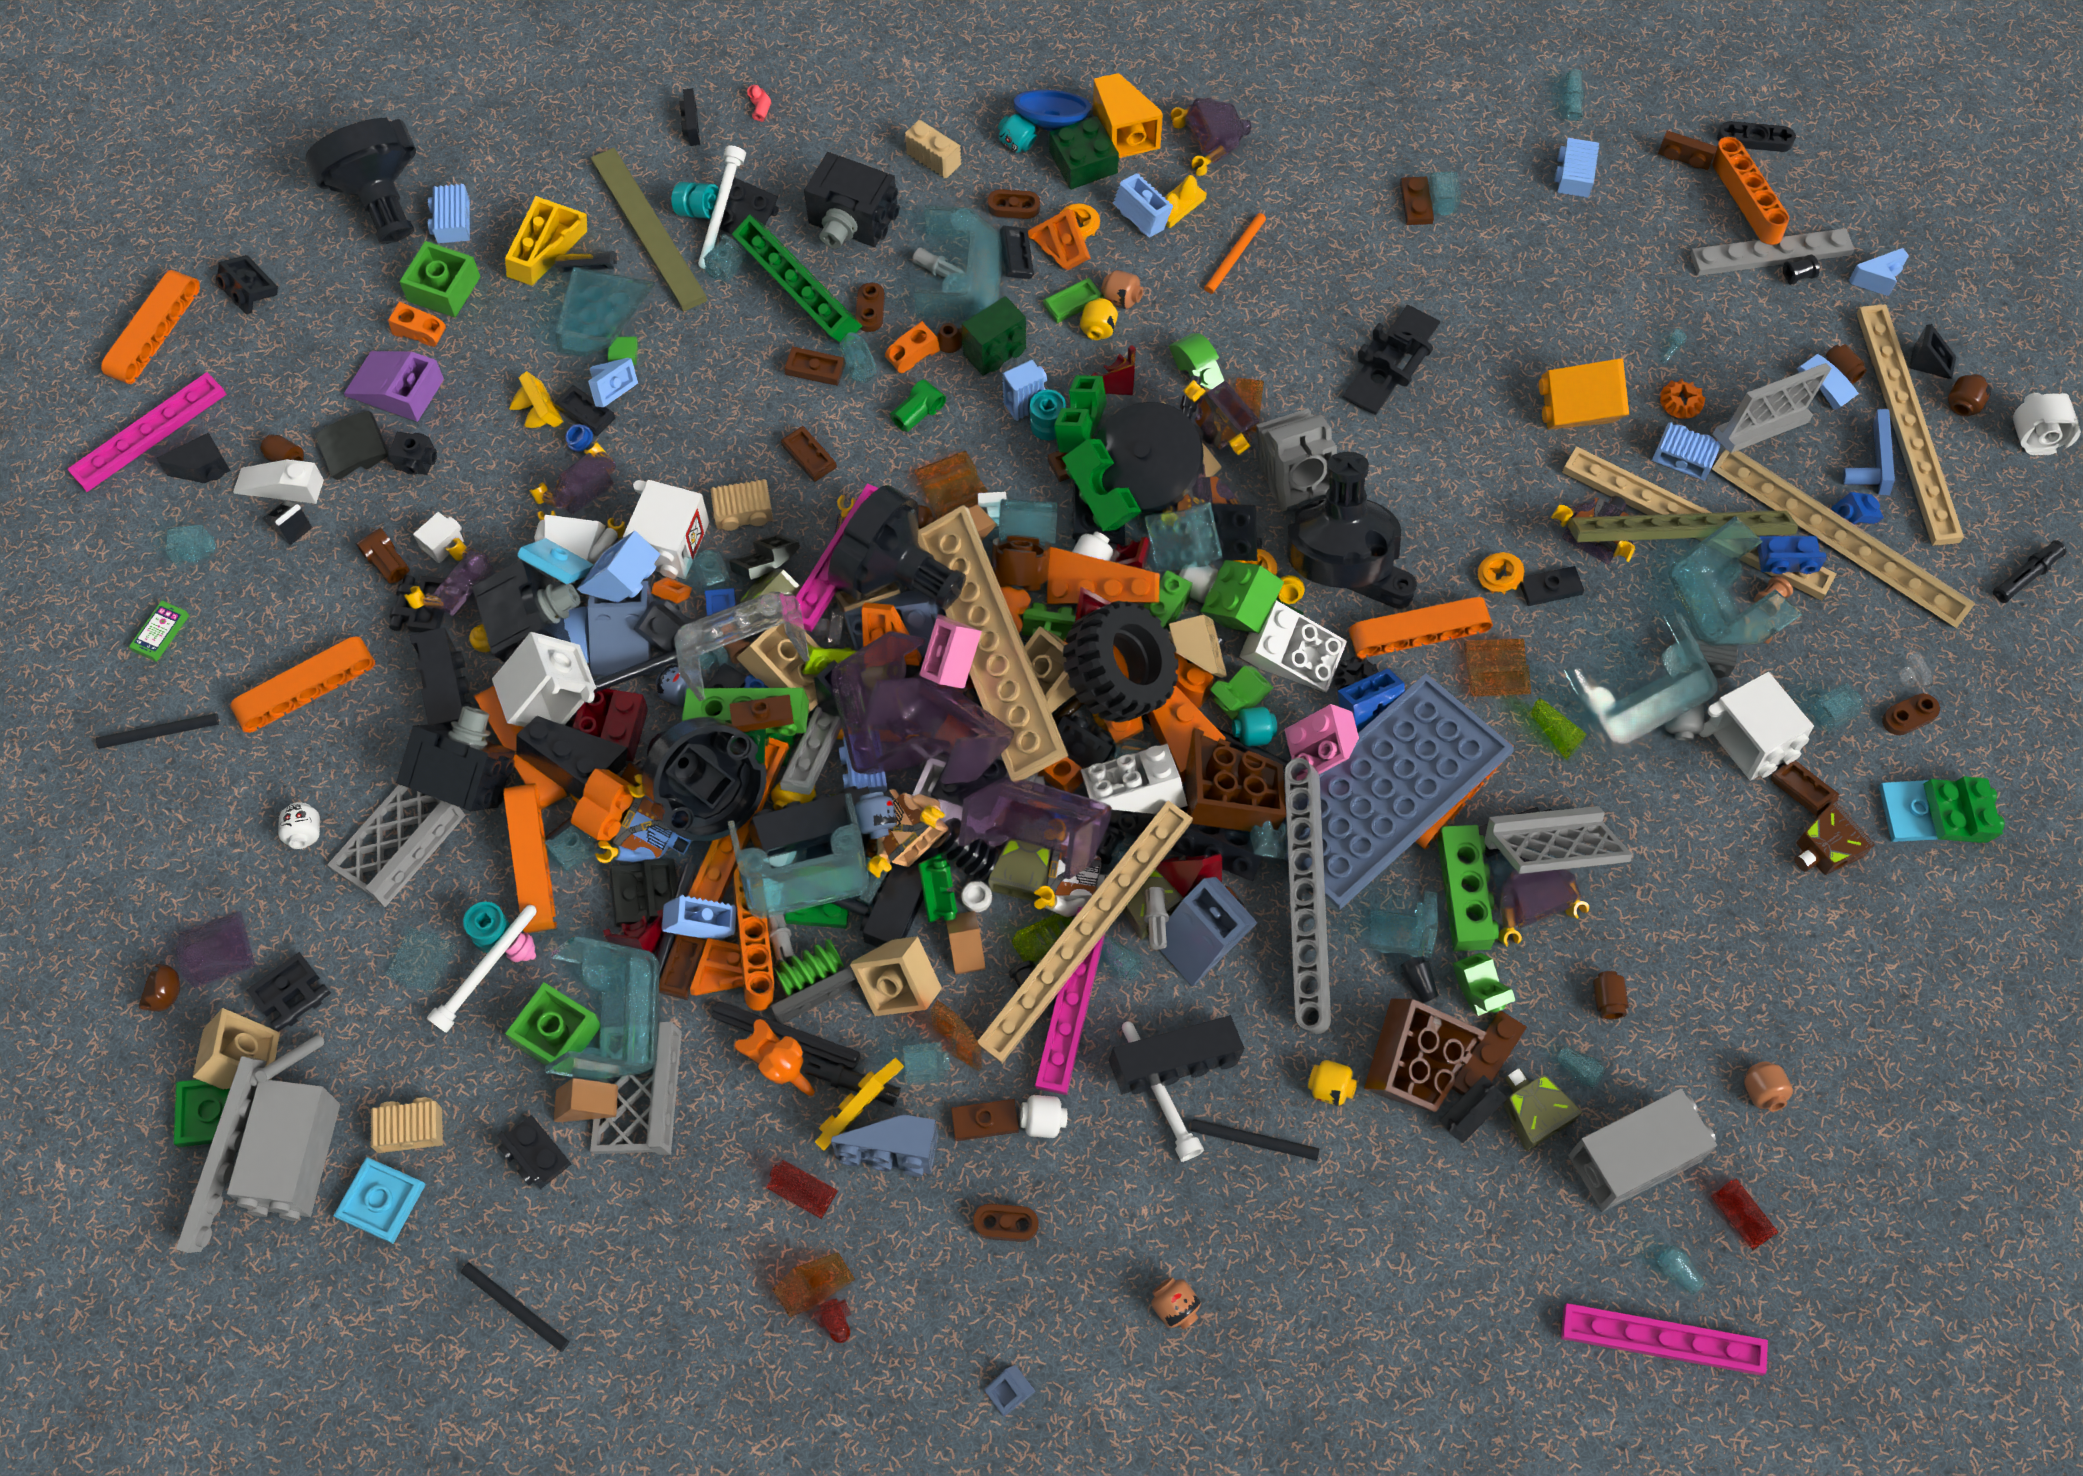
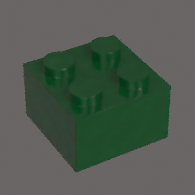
(1083, 152)
(994, 336)

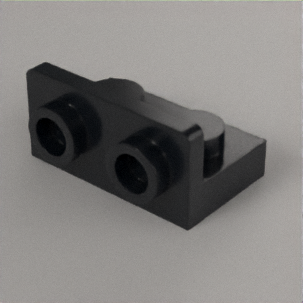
(244, 282)
(661, 624)
(1084, 745)
(534, 1151)

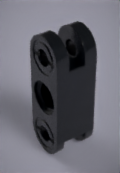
(1394, 590)

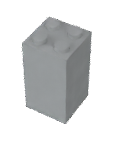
(284, 1149)
(1642, 1149)

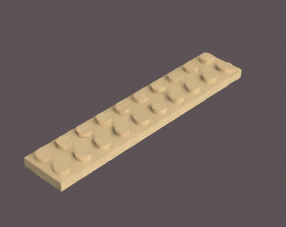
(1000, 664)

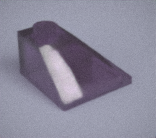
(214, 950)

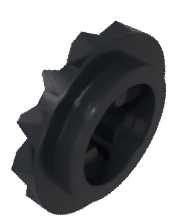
(1345, 671)

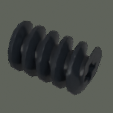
(976, 857)

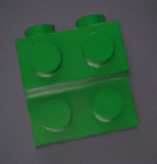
(1964, 809)

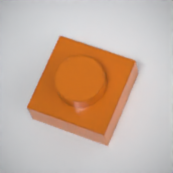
(671, 590)

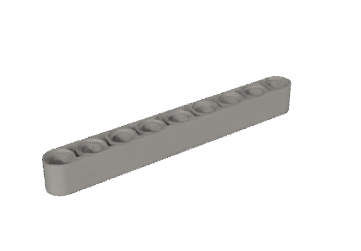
(1314, 907)

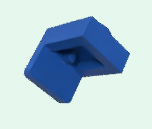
(1859, 508)
(719, 600)

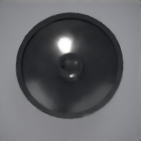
(1153, 454)

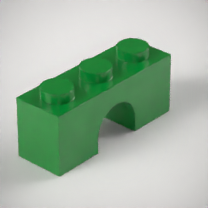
(1082, 418)
(1086, 467)

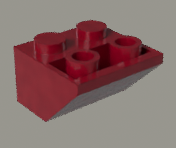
(614, 717)

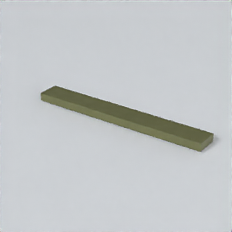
(649, 229)
(1676, 525)

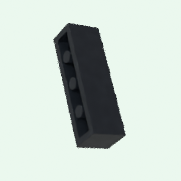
(800, 824)
(896, 903)
(1176, 1055)

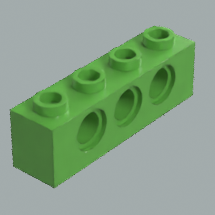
(1173, 598)
(719, 699)
(1466, 933)

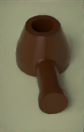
(952, 342)

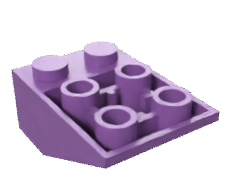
(396, 382)

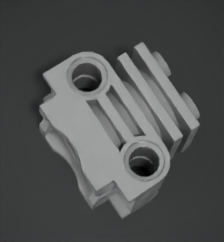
(1295, 456)

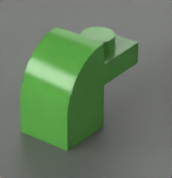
(1198, 357)
(1241, 692)
(1481, 984)

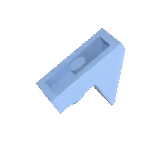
(1879, 272)
(611, 380)

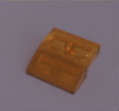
(950, 483)
(1497, 667)
(963, 1042)

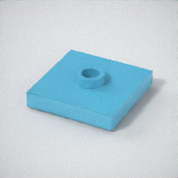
(555, 560)
(1907, 811)
(379, 1200)

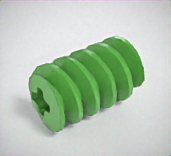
(809, 969)

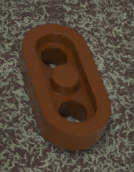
(1014, 204)
(872, 305)
(1913, 714)
(1006, 1220)

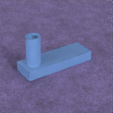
(1884, 472)

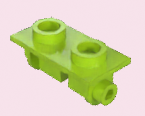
(822, 657)

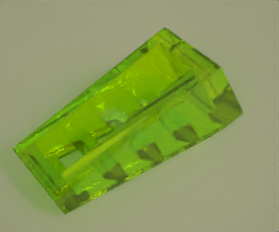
(1559, 729)
(1027, 942)

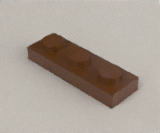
(1490, 1052)

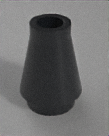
(1420, 978)

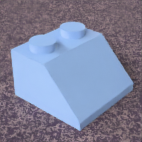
(621, 569)

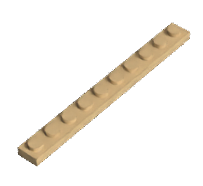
(1909, 425)
(1658, 501)
(1845, 537)
(1084, 932)

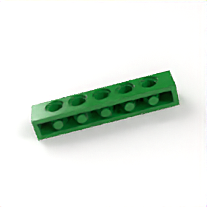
(796, 279)

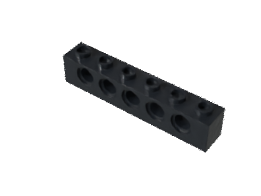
(1200, 840)

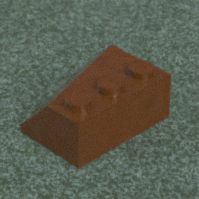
(1232, 786)
(1419, 1054)

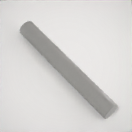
(289, 1059)

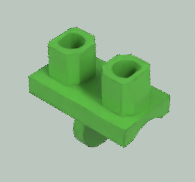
(1056, 623)

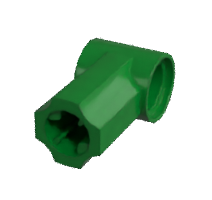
(922, 401)

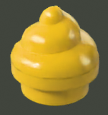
(1291, 590)
(479, 639)

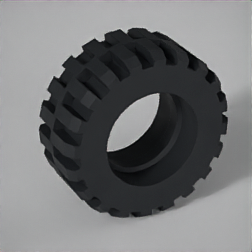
(1095, 670)

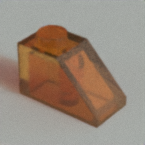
(812, 1283)

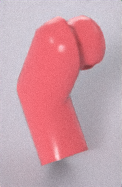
(760, 100)

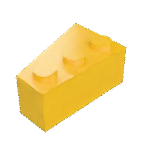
(544, 235)

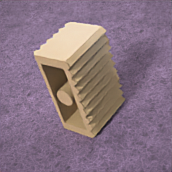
(933, 149)
(741, 505)
(406, 1126)

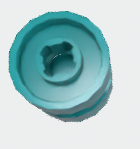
(694, 199)
(1044, 412)
(485, 924)

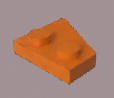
(1061, 239)
(880, 619)
(718, 968)

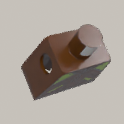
(1832, 842)

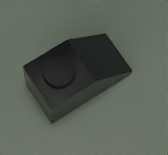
(195, 461)

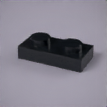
(689, 109)

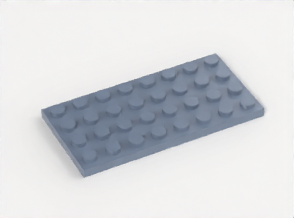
(1398, 784)

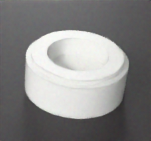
(976, 896)

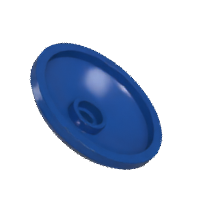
(1052, 108)

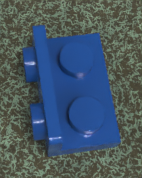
(1790, 554)

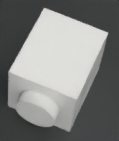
(437, 535)

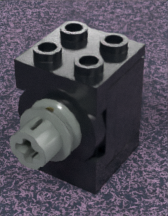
(850, 201)
(520, 603)
(457, 762)

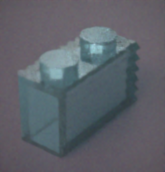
(1028, 519)

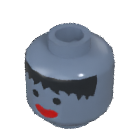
(671, 686)
(875, 814)

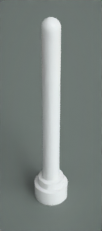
(733, 159)
(444, 1015)
(1187, 1144)

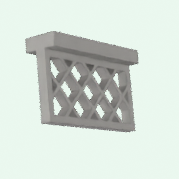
(1772, 409)
(1560, 827)
(412, 850)
(661, 1102)

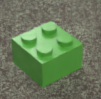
(440, 279)
(1242, 596)
(552, 1026)

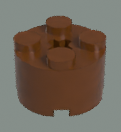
(1020, 562)

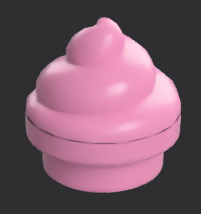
(521, 949)

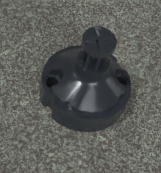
(365, 163)
(1344, 536)
(884, 548)
(703, 778)

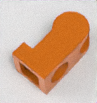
(416, 325)
(912, 347)
(1063, 775)

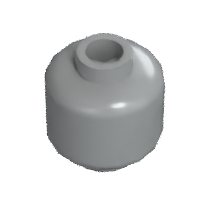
(1687, 724)

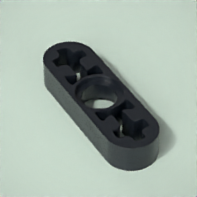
(1764, 130)

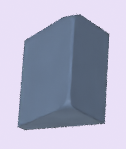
(1009, 1390)

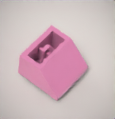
(950, 652)
(1323, 738)

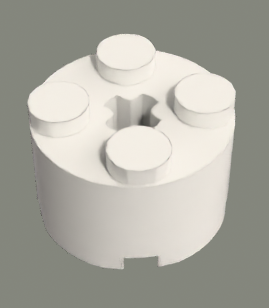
(2046, 423)

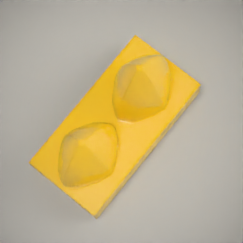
(1184, 199)
(534, 393)

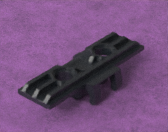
(1406, 336)

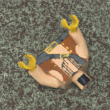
(914, 833)

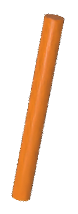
(1235, 253)

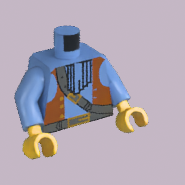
(641, 833)

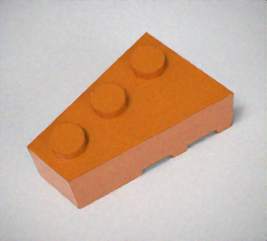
(1174, 726)

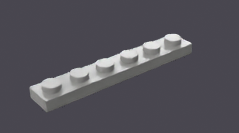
(1759, 254)
(218, 1165)

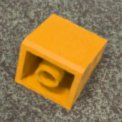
(1126, 115)
(1584, 394)

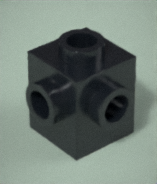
(412, 453)

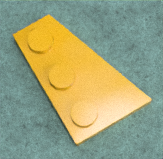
(853, 1105)

